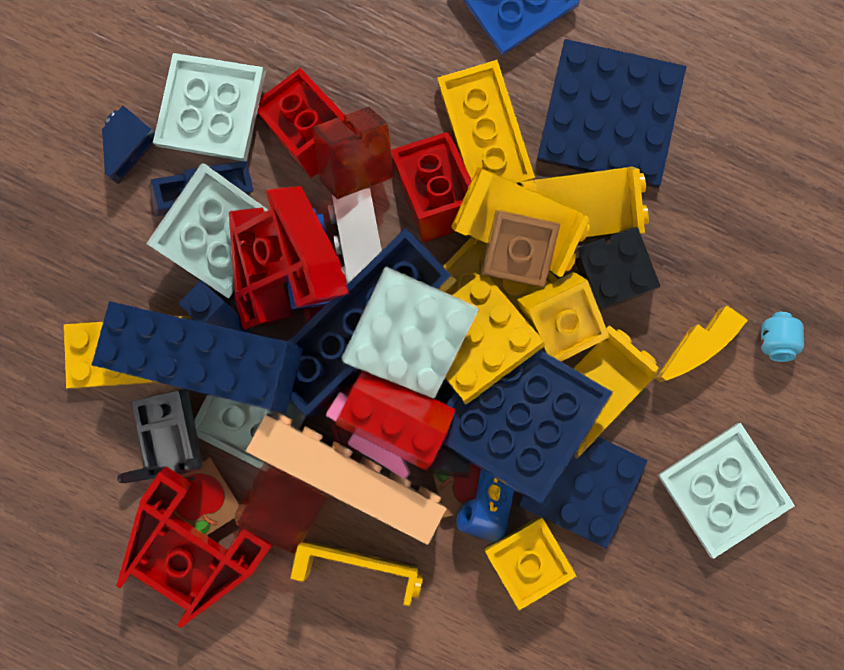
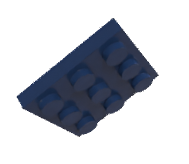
(592, 492)

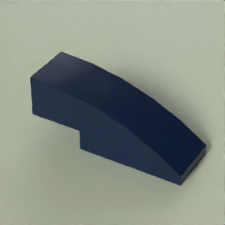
(166, 190)

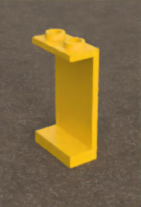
(494, 192)
(606, 196)
(621, 370)
(308, 549)

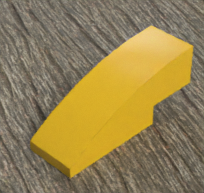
(702, 344)

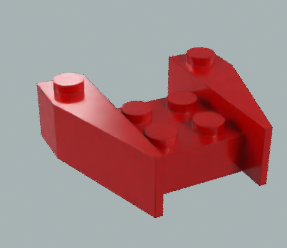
(280, 248)
(181, 558)

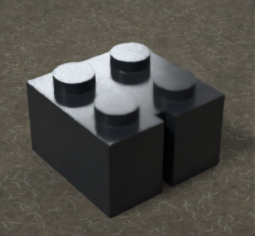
(617, 268)

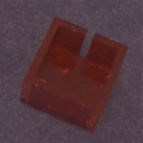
(349, 161)
(282, 510)

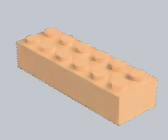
(347, 478)

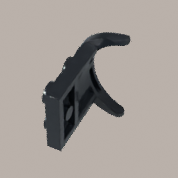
(165, 436)

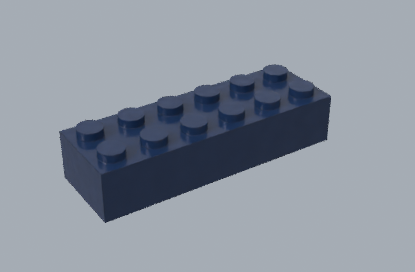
(327, 335)
(198, 356)

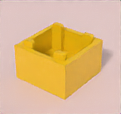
(564, 316)
(529, 562)

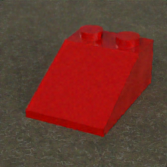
(291, 113)
(432, 183)

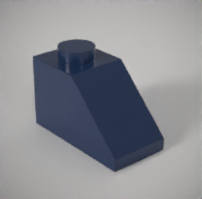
(124, 142)
(210, 308)

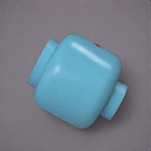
(782, 337)

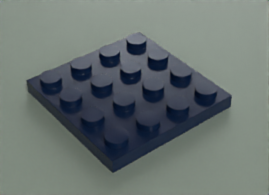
(611, 111)
(527, 424)

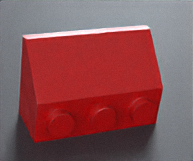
(396, 418)

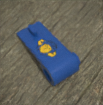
(488, 512)

